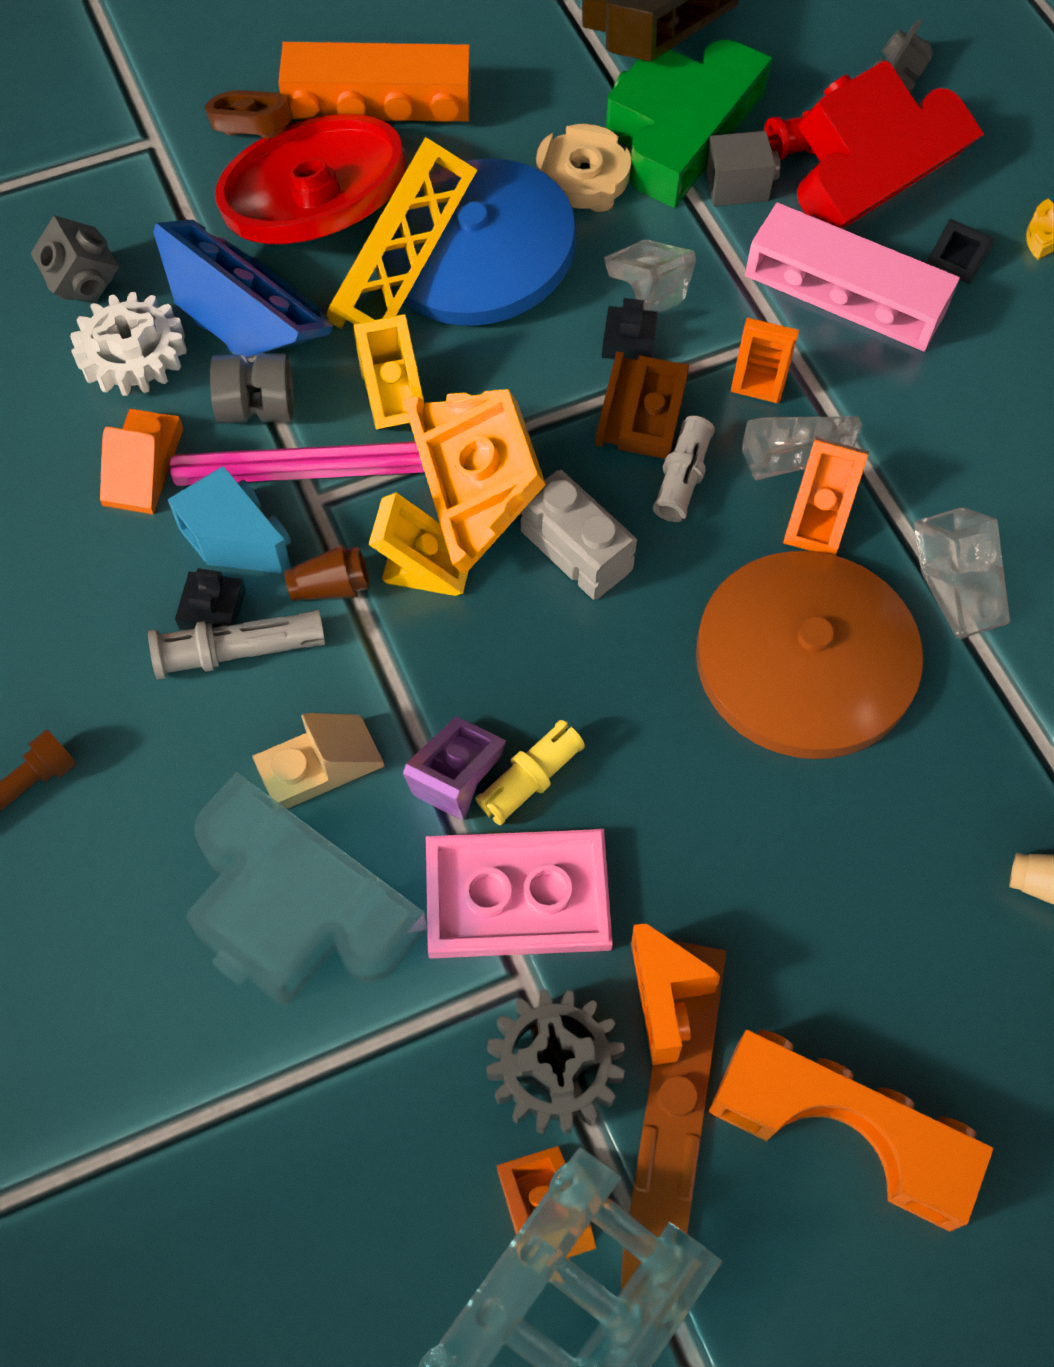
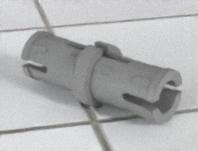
(684, 469)

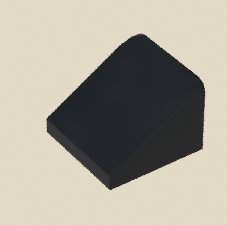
(961, 251)

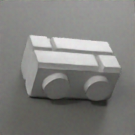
(579, 535)

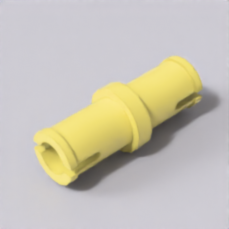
(530, 772)

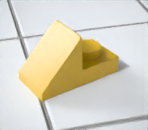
(387, 368)
(414, 548)

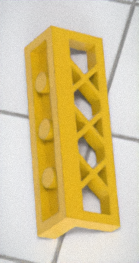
(390, 221)

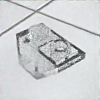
(964, 569)

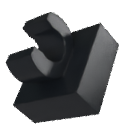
(629, 330)
(210, 599)

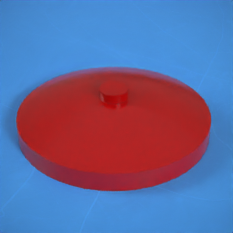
(311, 179)

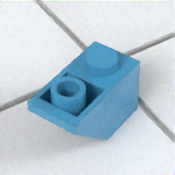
(228, 527)

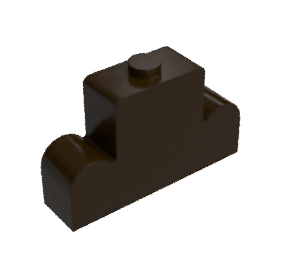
(650, 26)

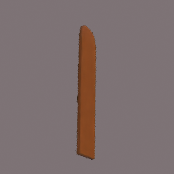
(675, 1120)

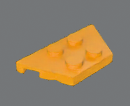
(475, 466)

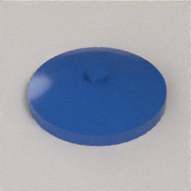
(499, 249)

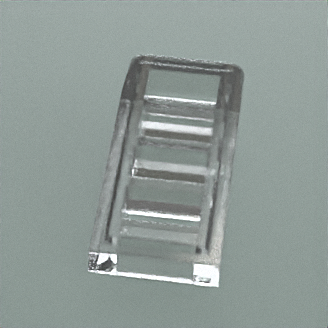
(785, 443)

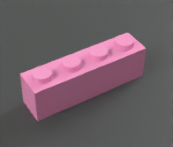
(850, 276)

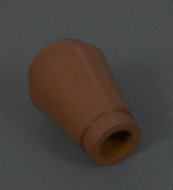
(329, 575)

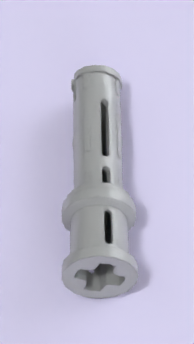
(209, 645)

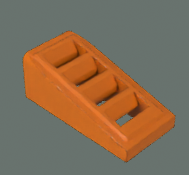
(764, 360)

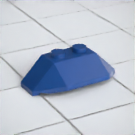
(235, 292)

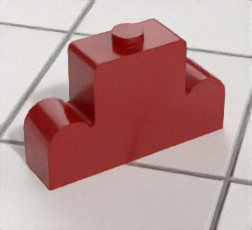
(877, 143)

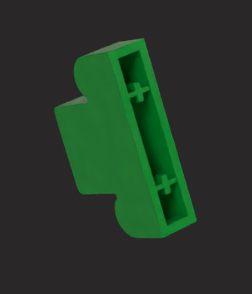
(675, 105)

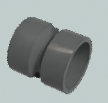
(234, 383)

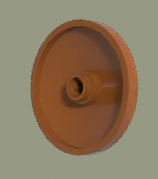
(809, 654)

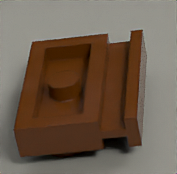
(642, 405)

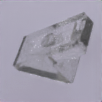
(655, 271)

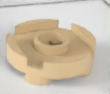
(588, 144)

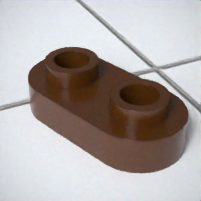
(249, 113)

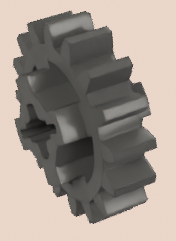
(529, 1065)

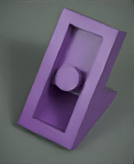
(452, 766)

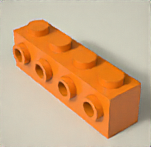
(377, 80)

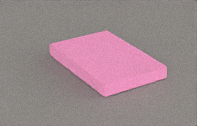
(517, 894)

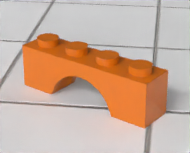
(927, 1162)

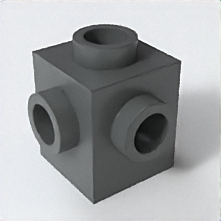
(74, 260)

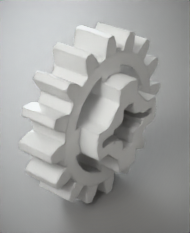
(128, 343)

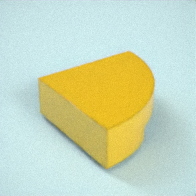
(1041, 230)

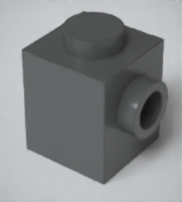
(740, 168)

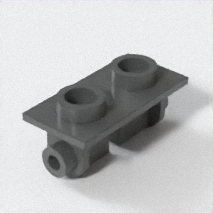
(907, 54)

